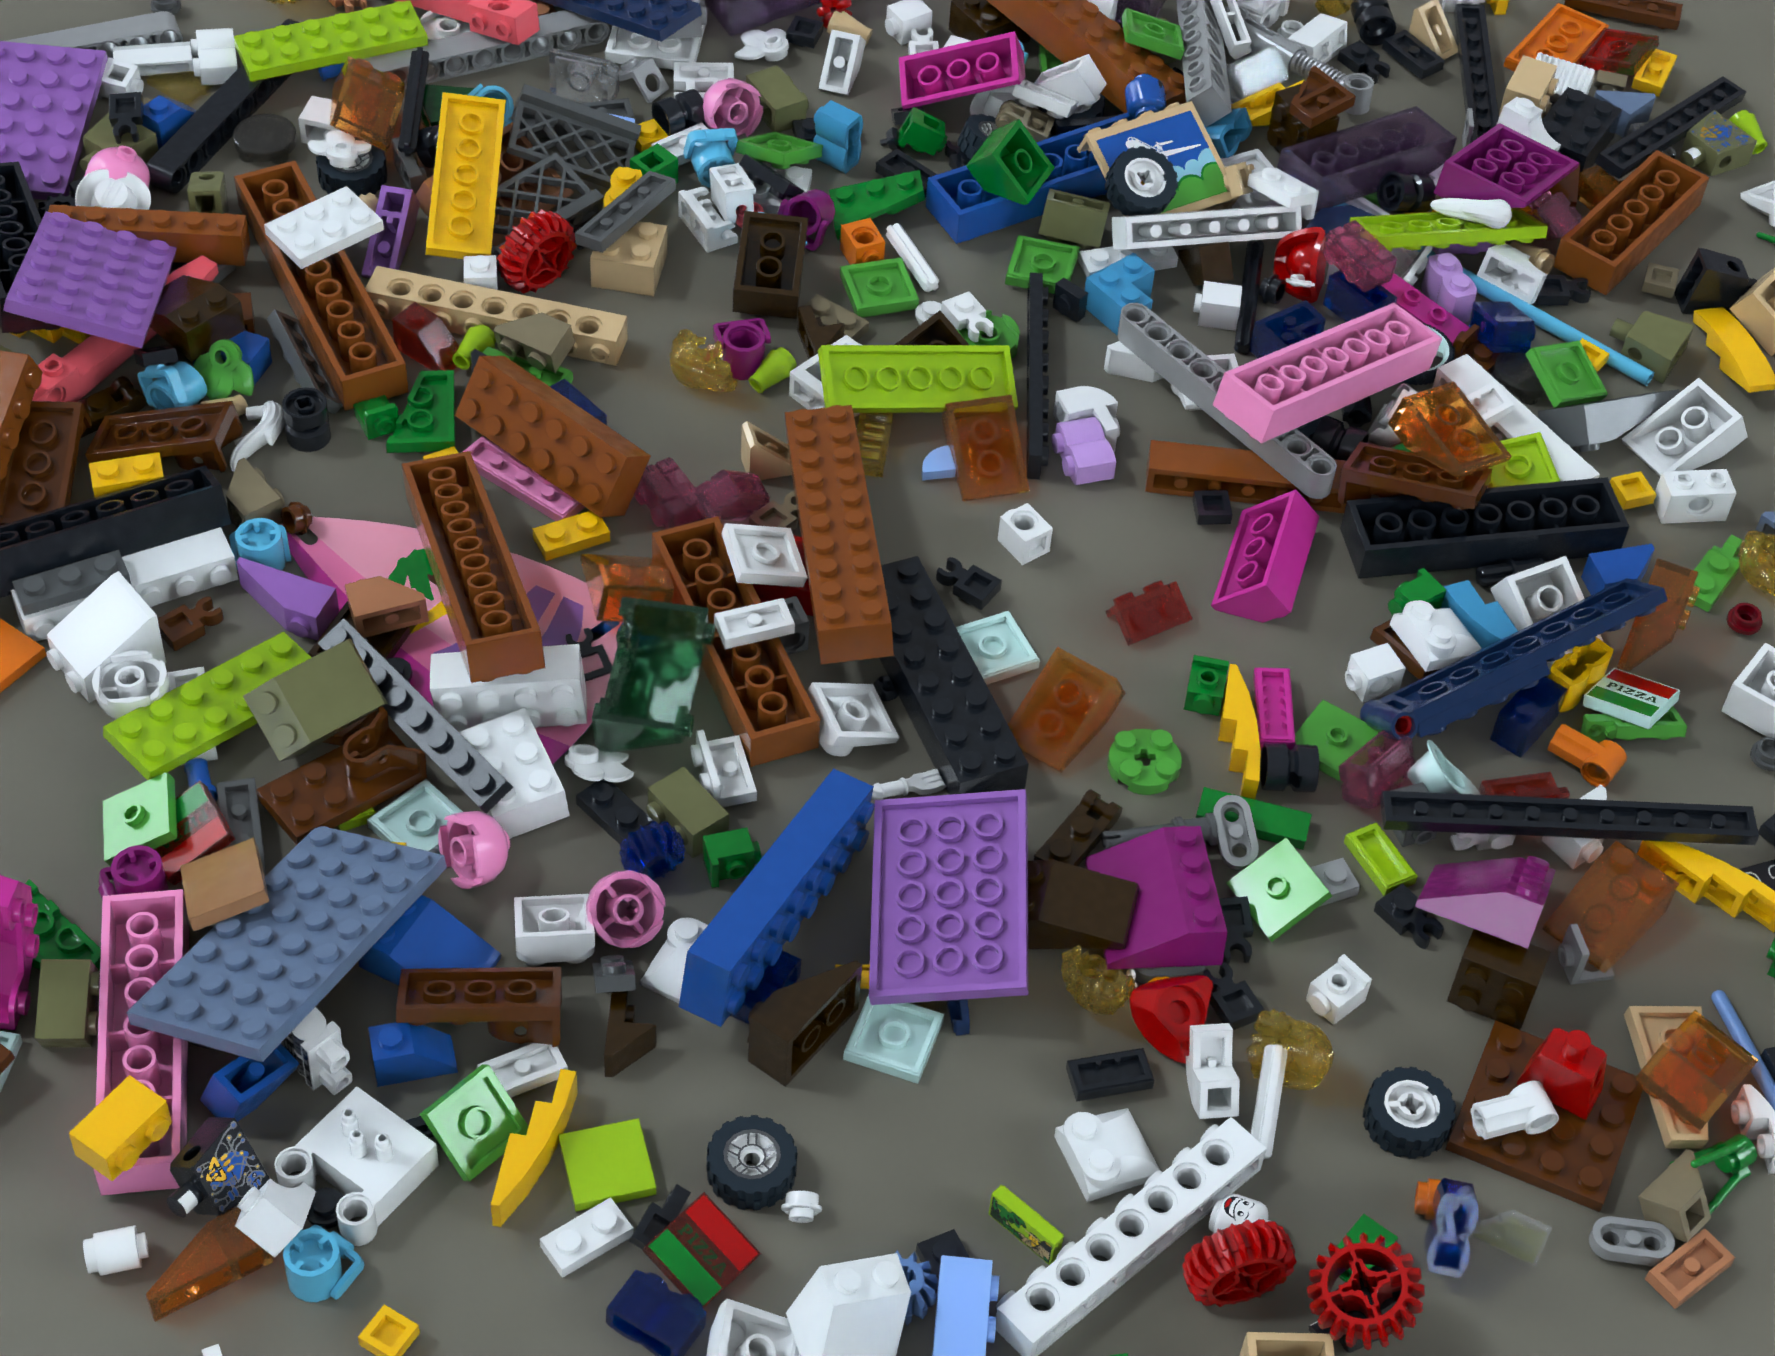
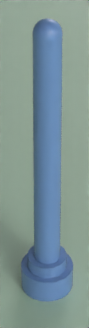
(1741, 1036)

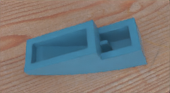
(1484, 621)

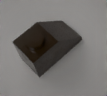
(1208, 263)

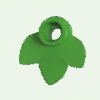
(225, 376)

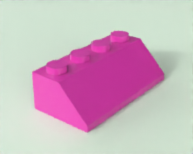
(961, 70)
(1267, 558)

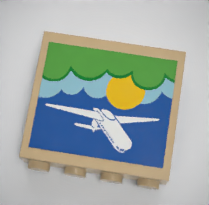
(1183, 140)

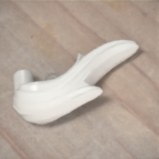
(1488, 212)
(265, 432)

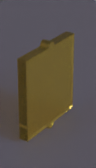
(179, 85)

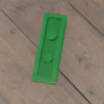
(1270, 820)

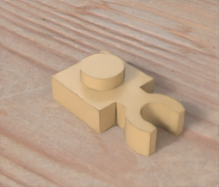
(1237, 178)

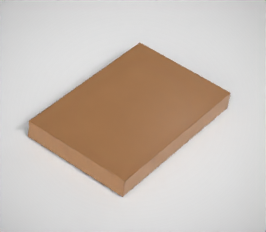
(224, 884)

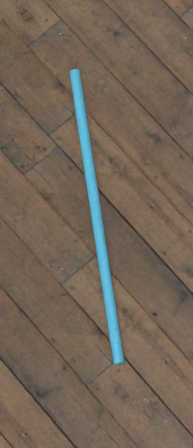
(1556, 327)

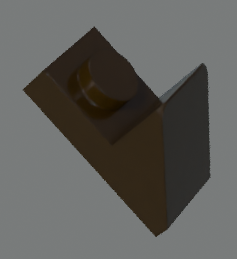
(813, 333)
(625, 1038)

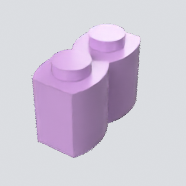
(1449, 286)
(1084, 450)

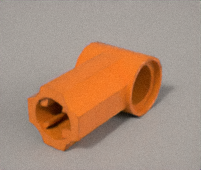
(1596, 760)

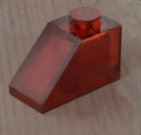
(424, 338)

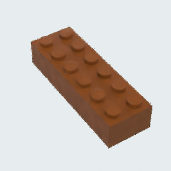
(1631, 222)
(552, 436)

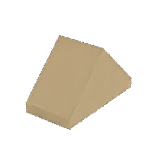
(1433, 30)
(763, 453)

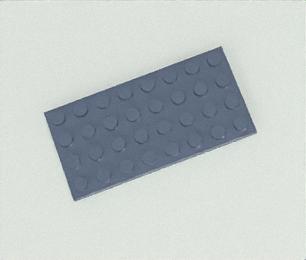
(276, 962)

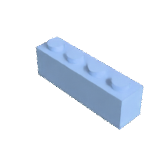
(963, 1307)

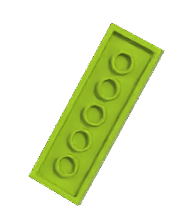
(330, 40)
(1440, 231)
(913, 376)
(201, 710)

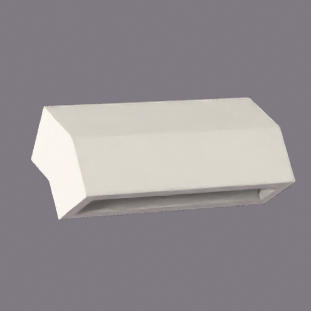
(1225, 19)
(157, 58)

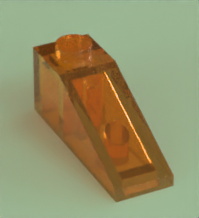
(208, 1263)

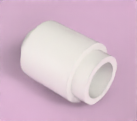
(115, 1250)

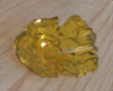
(698, 366)
(1758, 560)
(1092, 984)
(1307, 1046)

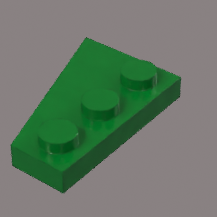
(876, 198)
(428, 417)
(58, 935)

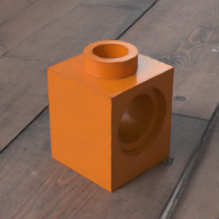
(861, 242)

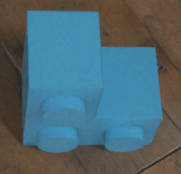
(1117, 285)

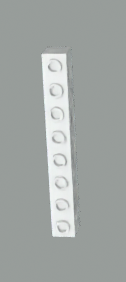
(1035, 1330)

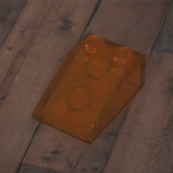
(366, 102)
(1447, 431)
(985, 447)
(624, 576)
(1658, 629)
(1064, 709)
(1613, 904)
(1696, 1070)

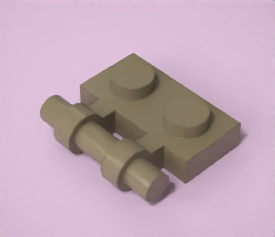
(1034, 120)

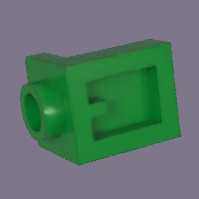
(376, 416)

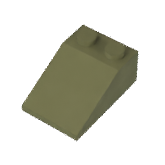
(314, 700)

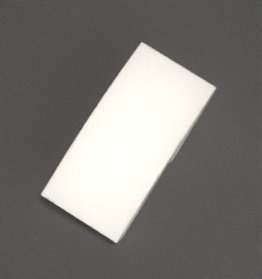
(1756, 1121)

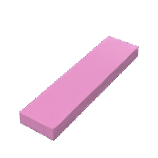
(521, 481)

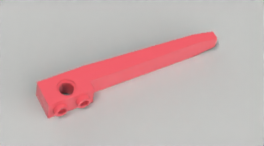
(500, 19)
(96, 357)

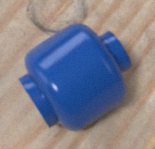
(1144, 94)

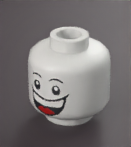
(1236, 1210)

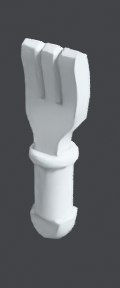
(920, 783)

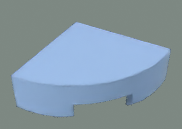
(938, 464)

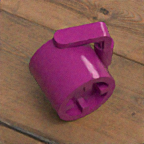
(815, 206)
(743, 344)
(133, 871)

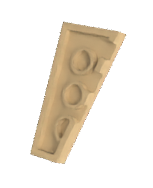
(1648, 1031)

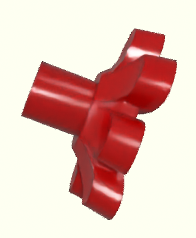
(829, 7)

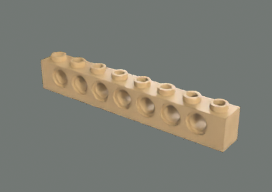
(596, 333)

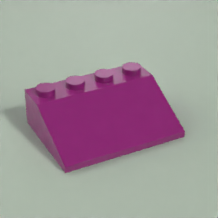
(1503, 167)
(1490, 895)
(1177, 903)

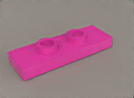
(1424, 308)
(1274, 706)

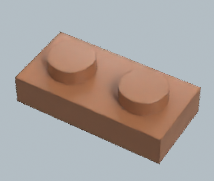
(1689, 1268)

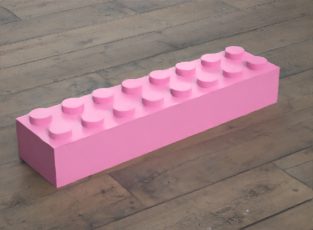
(1326, 372)
(139, 945)

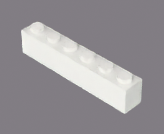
(1204, 227)
(1519, 422)
(157, 576)

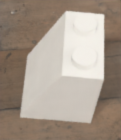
(102, 625)
(852, 1309)

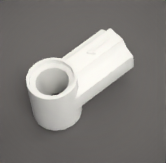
(1523, 1109)

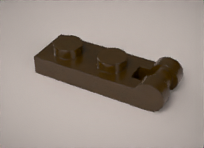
(106, 402)
(1079, 831)

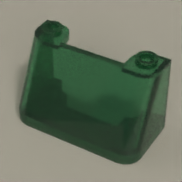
(652, 676)

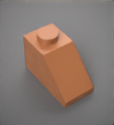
(384, 606)

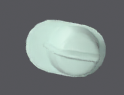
(1439, 774)

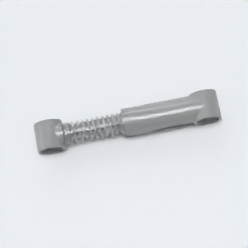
(1297, 62)

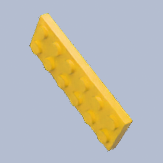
(465, 176)

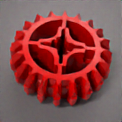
(536, 251)
(1239, 1263)
(1381, 1284)

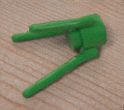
(1729, 1156)

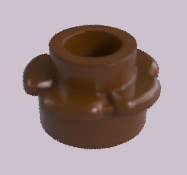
(296, 518)

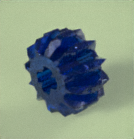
(653, 850)

